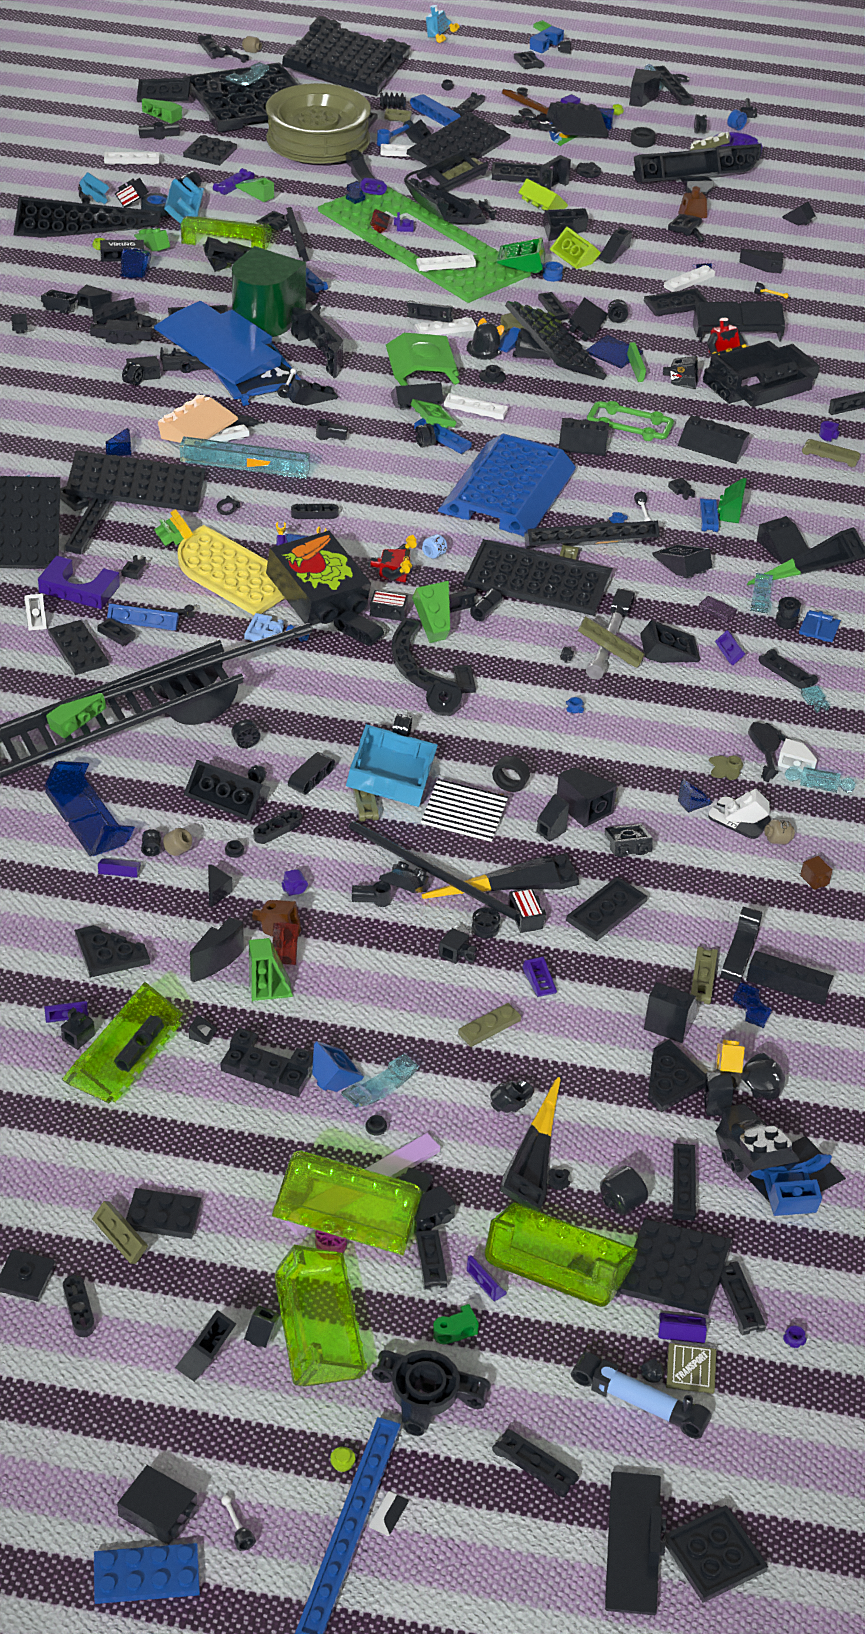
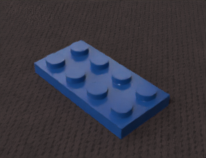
(146, 1573)

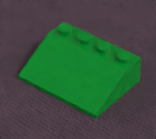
(523, 255)

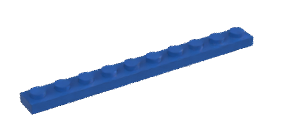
(349, 1528)

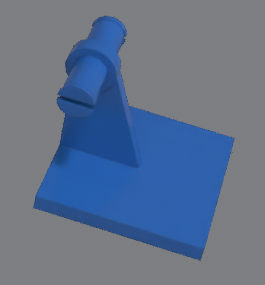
(819, 626)

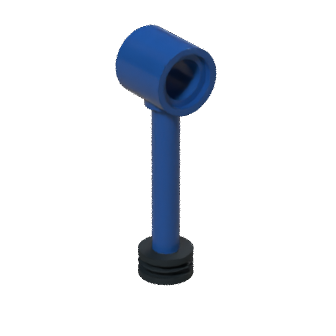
(385, 135)

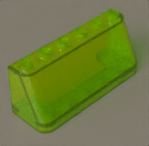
(258, 232)
(95, 1068)
(348, 1202)
(558, 1254)
(319, 1317)

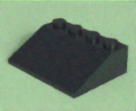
(577, 119)

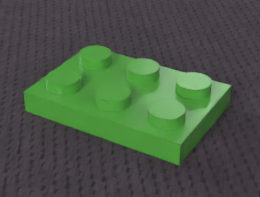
(433, 413)

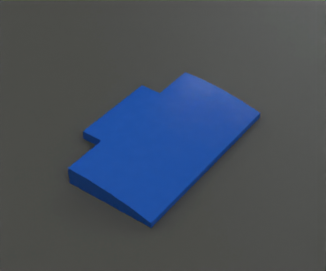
(221, 341)

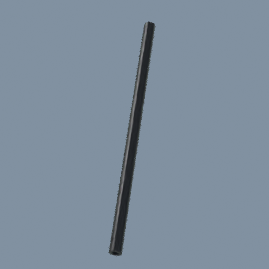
(435, 871)

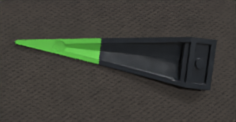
(834, 552)

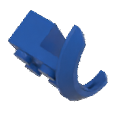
(792, 1190)

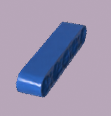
(433, 109)

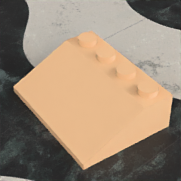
(196, 419)

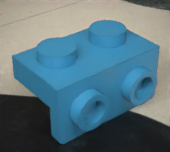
(94, 187)

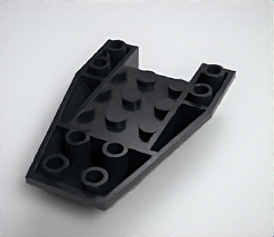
(441, 202)

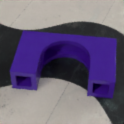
(94, 593)

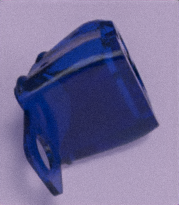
(134, 262)

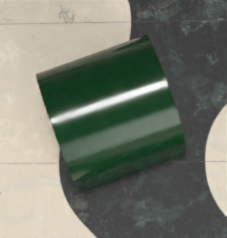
(268, 288)

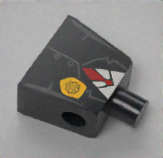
(683, 372)

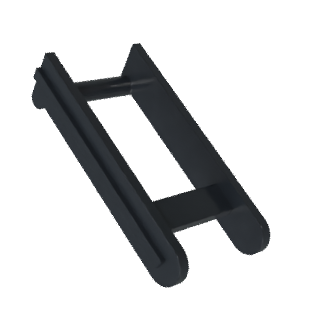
(444, 183)

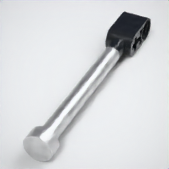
(620, 607)

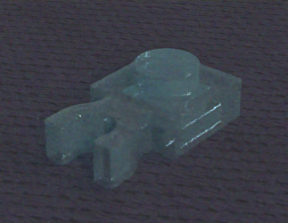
(815, 697)

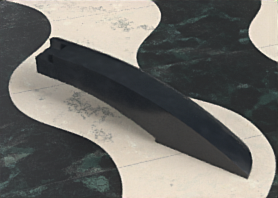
(699, 162)

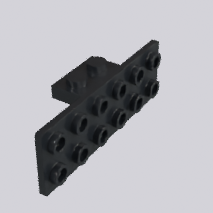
(634, 1543)

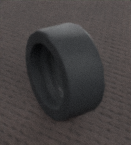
(642, 137)
(507, 783)

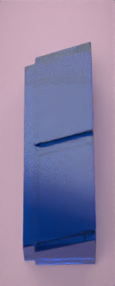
(84, 809)

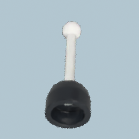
(281, 391)
(640, 499)
(243, 1537)

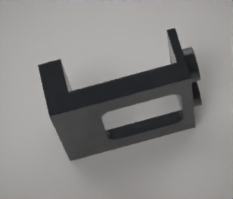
(559, 174)

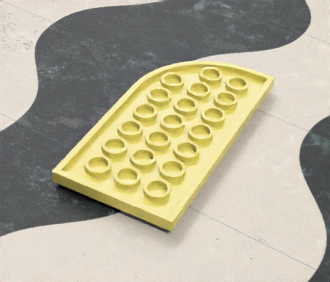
(228, 570)

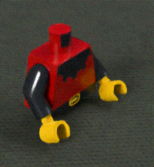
(725, 338)
(395, 562)

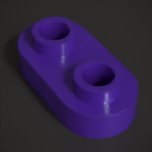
(371, 187)

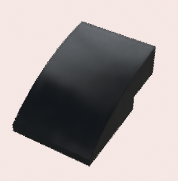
(216, 949)

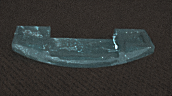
(252, 76)
(761, 593)
(383, 1084)

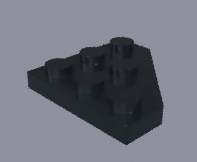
(108, 952)
(672, 1076)

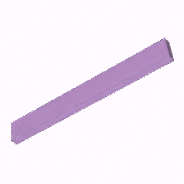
(395, 1164)

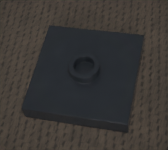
(26, 1275)

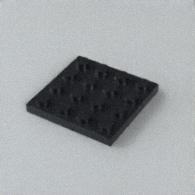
(677, 1266)

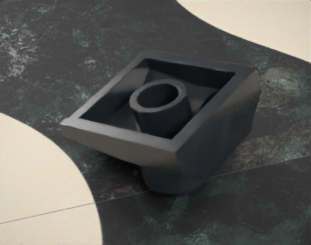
(703, 182)
(58, 300)
(406, 878)

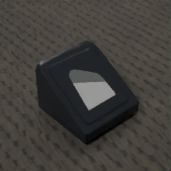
(201, 1030)

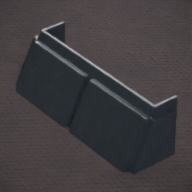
(746, 316)

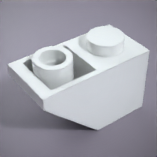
(748, 808)

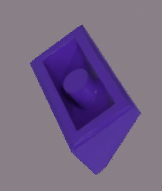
(119, 867)
(60, 1012)
(485, 1279)
(682, 1328)

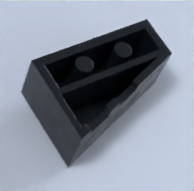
(557, 220)

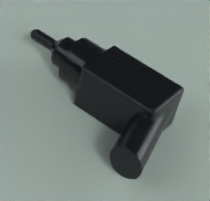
(246, 420)

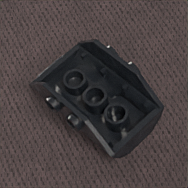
(752, 1144)

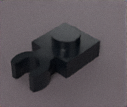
(680, 486)
(134, 569)

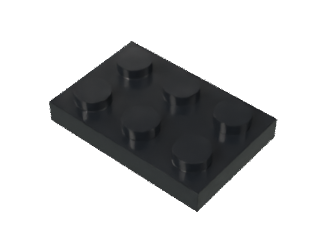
(164, 1213)

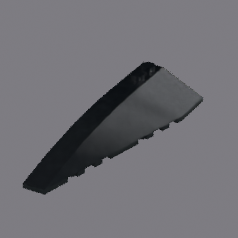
(61, 218)

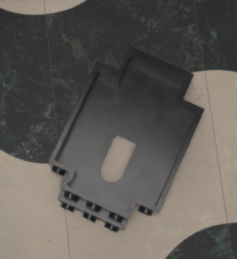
(730, 368)

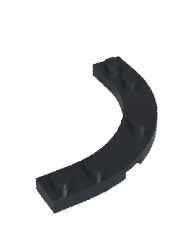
(403, 659)

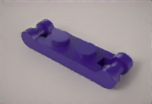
(229, 184)

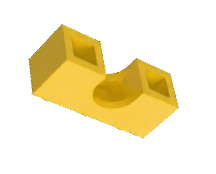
(729, 1056)

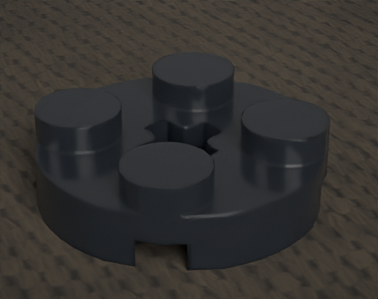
(448, 706)

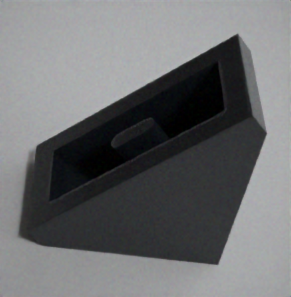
(219, 885)

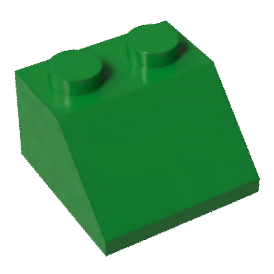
(731, 502)

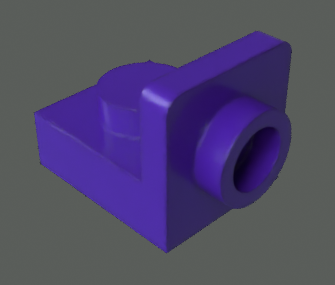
(404, 225)

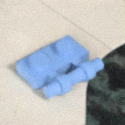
(259, 627)

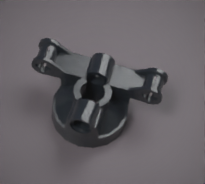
(433, 1375)

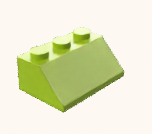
(541, 196)
(574, 249)

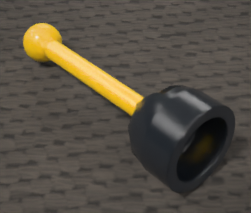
(760, 288)

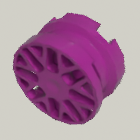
(330, 1242)

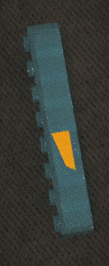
(245, 457)

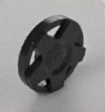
(588, 170)

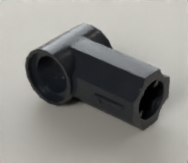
(326, 430)
(378, 893)

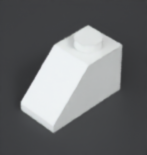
(35, 612)
(796, 755)

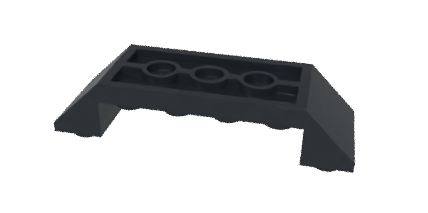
(309, 325)

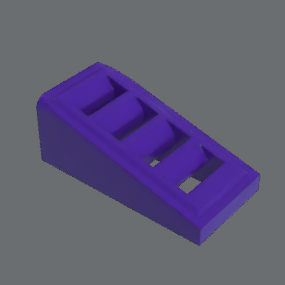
(539, 963)

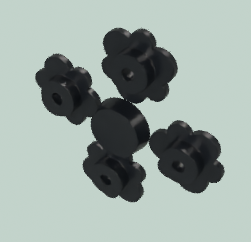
(530, 116)

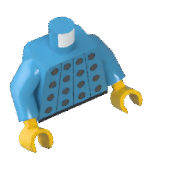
(438, 24)

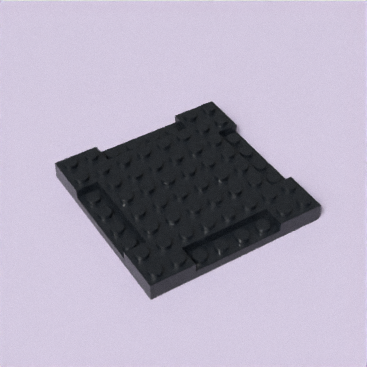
(346, 56)
(239, 102)

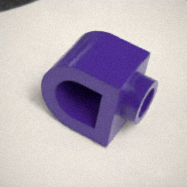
(829, 431)
(294, 882)

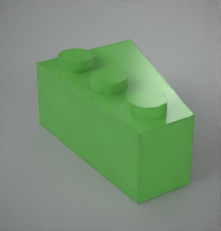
(433, 610)
(266, 972)

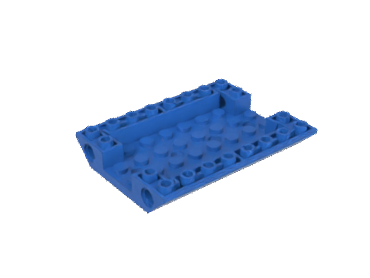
(531, 480)

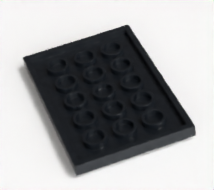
(29, 521)

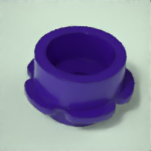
(794, 1332)

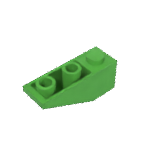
(163, 110)
(259, 188)
(153, 238)
(73, 715)

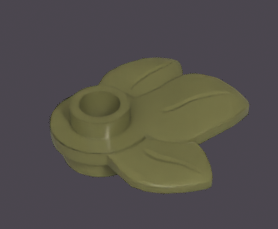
(726, 767)

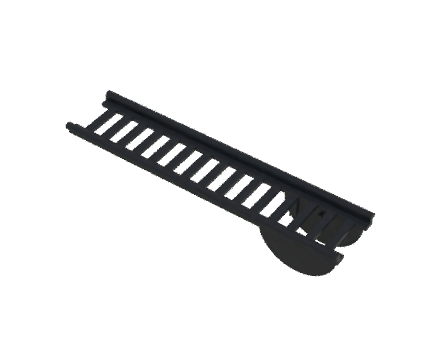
(191, 702)

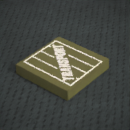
(691, 1368)

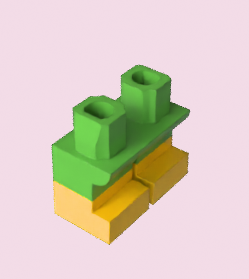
(173, 529)

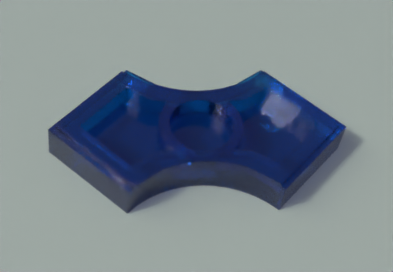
(355, 192)
(755, 1010)

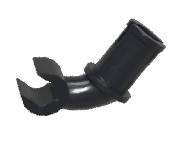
(546, 126)

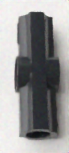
(159, 130)
(176, 363)
(133, 1051)

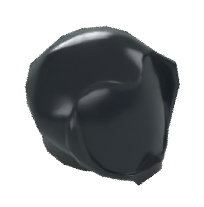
(764, 1077)

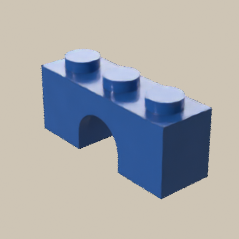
(541, 41)

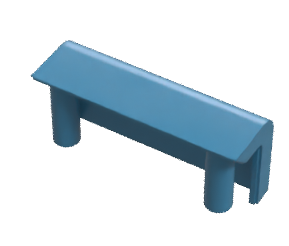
(181, 201)

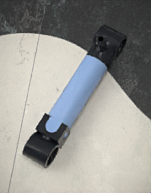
(607, 1379)

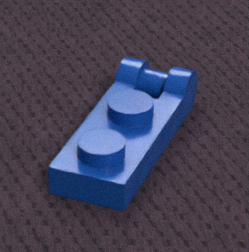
(314, 283)
(709, 515)

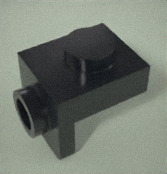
(19, 322)

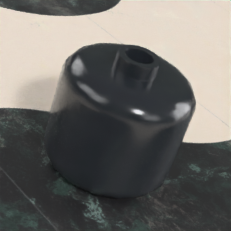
(623, 1190)

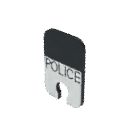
(749, 830)

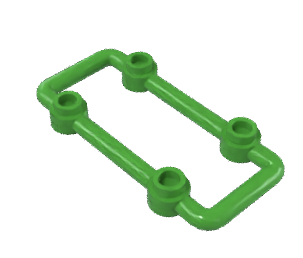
(647, 433)

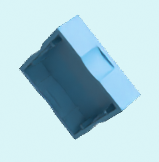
(391, 765)

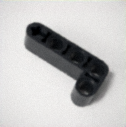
(742, 945)

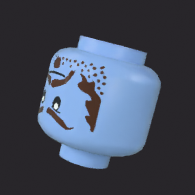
(434, 546)

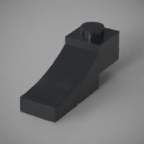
(358, 166)

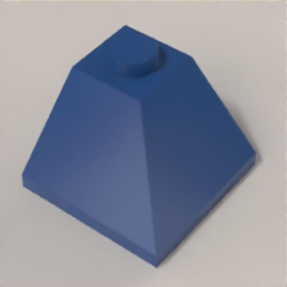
(333, 1068)

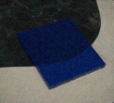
(611, 351)

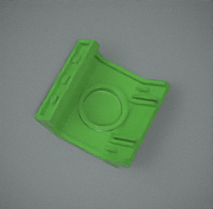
(421, 352)

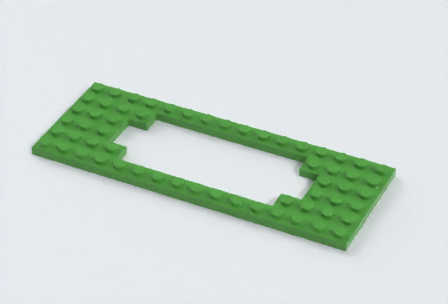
(466, 284)

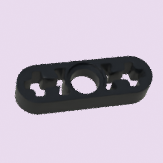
(304, 511)
(266, 832)
(74, 1314)

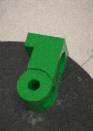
(456, 1327)

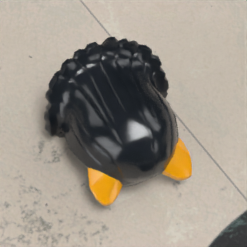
(485, 341)

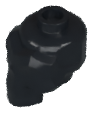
(511, 1096)

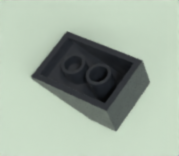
(781, 539)
(685, 559)
(668, 644)

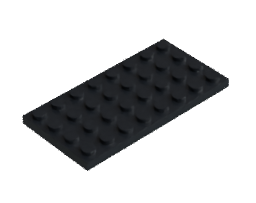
(462, 132)
(555, 340)
(136, 481)
(538, 577)

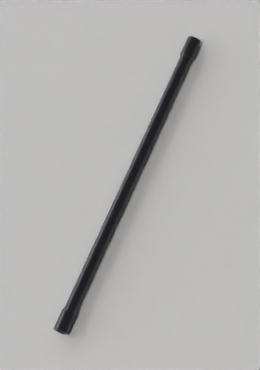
(209, 661)

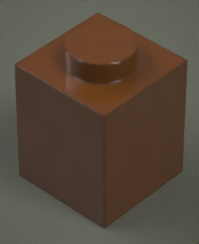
(816, 872)

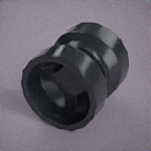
(151, 843)

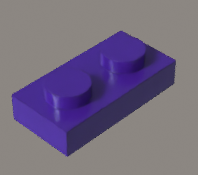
(730, 647)

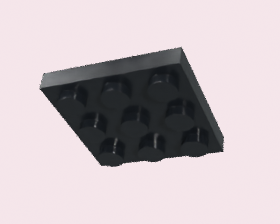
(210, 150)
(714, 1553)

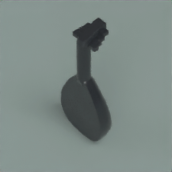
(767, 742)

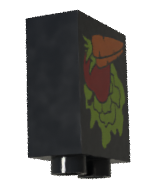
(318, 578)

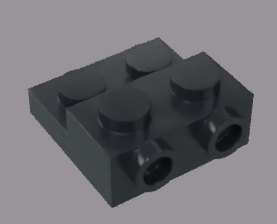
(629, 840)

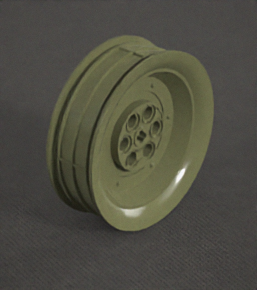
(317, 122)

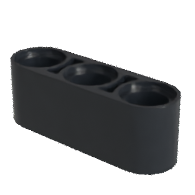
(358, 628)
(311, 773)

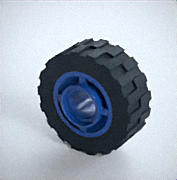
(154, 202)

